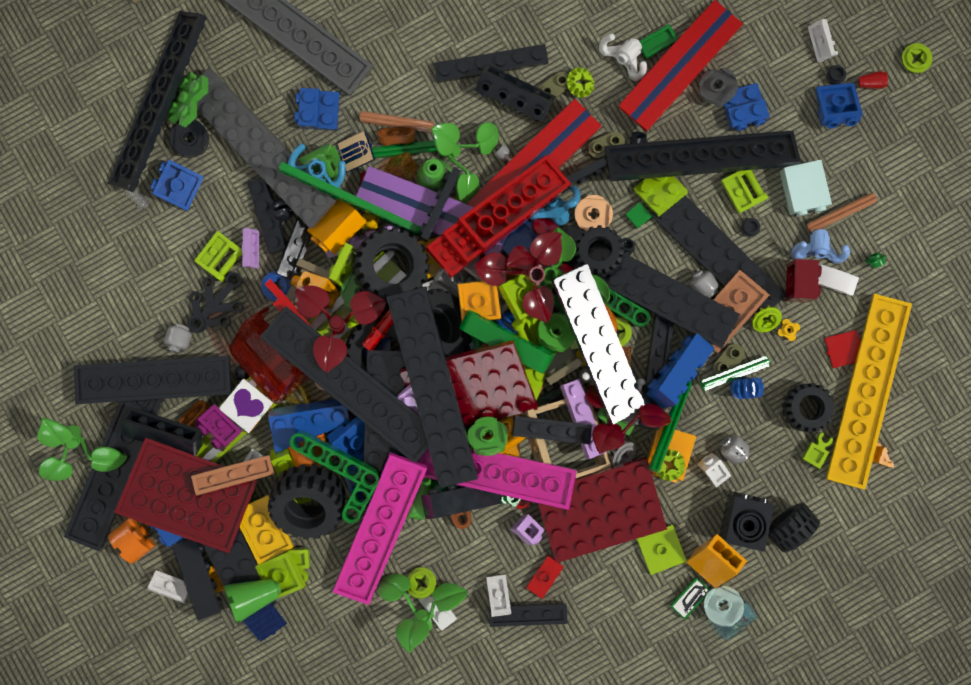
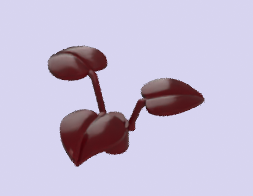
(548, 251)
(520, 256)
(332, 351)
(611, 435)

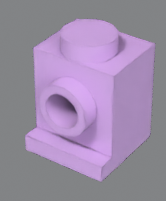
(535, 530)

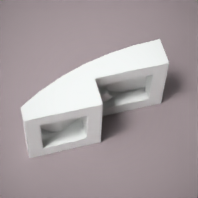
(838, 280)

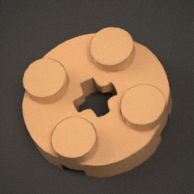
(586, 206)

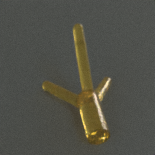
(306, 397)

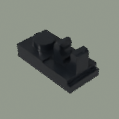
(550, 397)

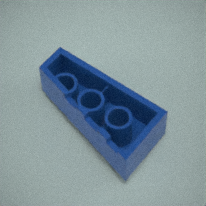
(679, 371)
(312, 418)

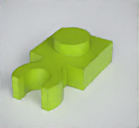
(816, 452)
(302, 559)

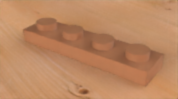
(232, 475)

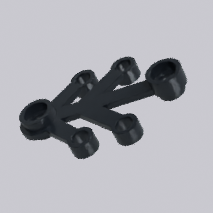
(214, 305)

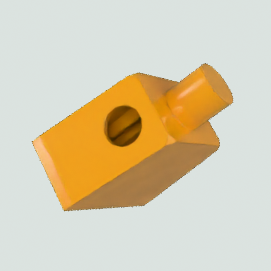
(315, 280)

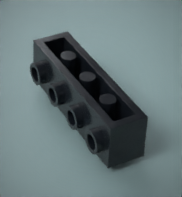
(515, 93)
(142, 425)
(456, 500)
(197, 580)

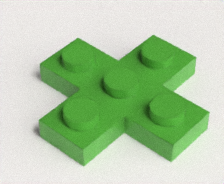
(190, 92)

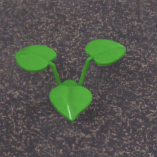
(445, 140)
(568, 252)
(53, 434)
(413, 632)

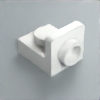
(714, 469)

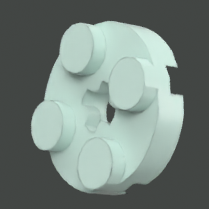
(720, 595)

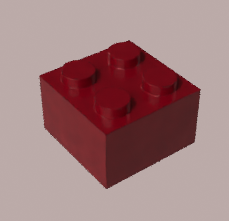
(802, 280)

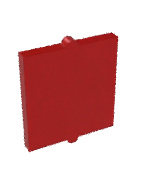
(842, 348)

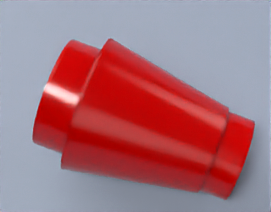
(874, 80)

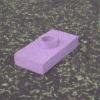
(250, 248)

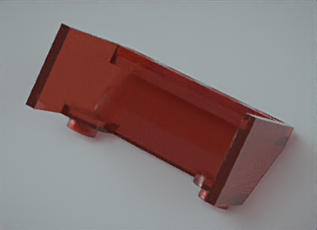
(262, 362)

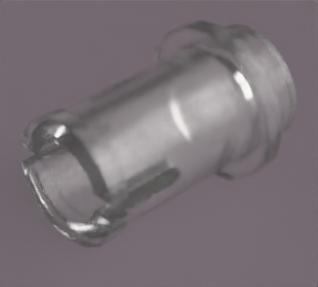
(139, 199)

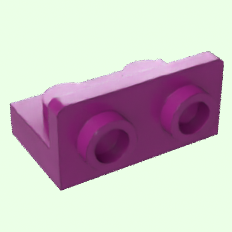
(217, 428)

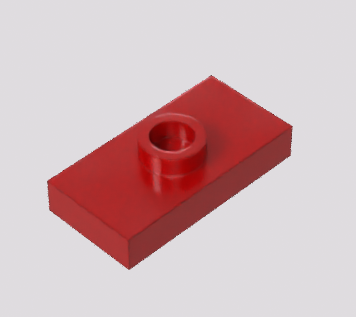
(544, 577)

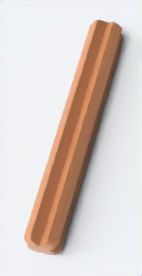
(395, 121)
(841, 212)

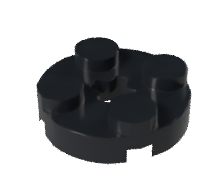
(197, 146)

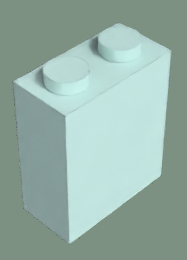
(805, 188)

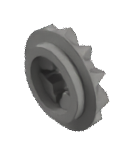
(618, 458)

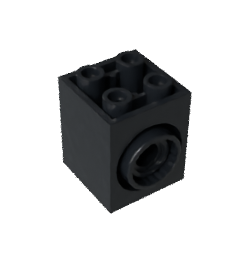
(758, 515)

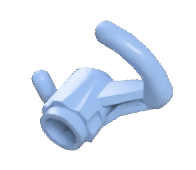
(820, 248)

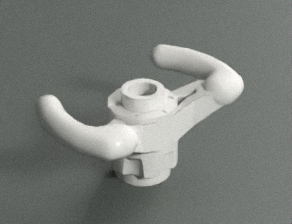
(625, 55)

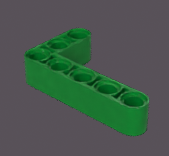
(617, 299)
(487, 331)
(342, 469)

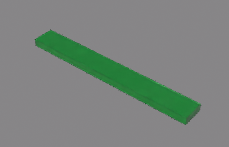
(349, 198)

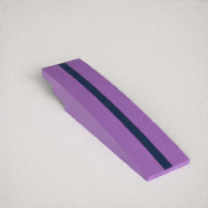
(412, 202)

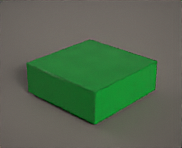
(638, 215)

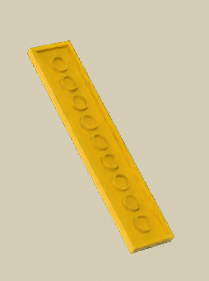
(868, 391)

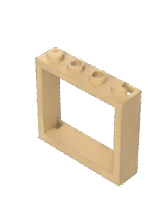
(540, 451)

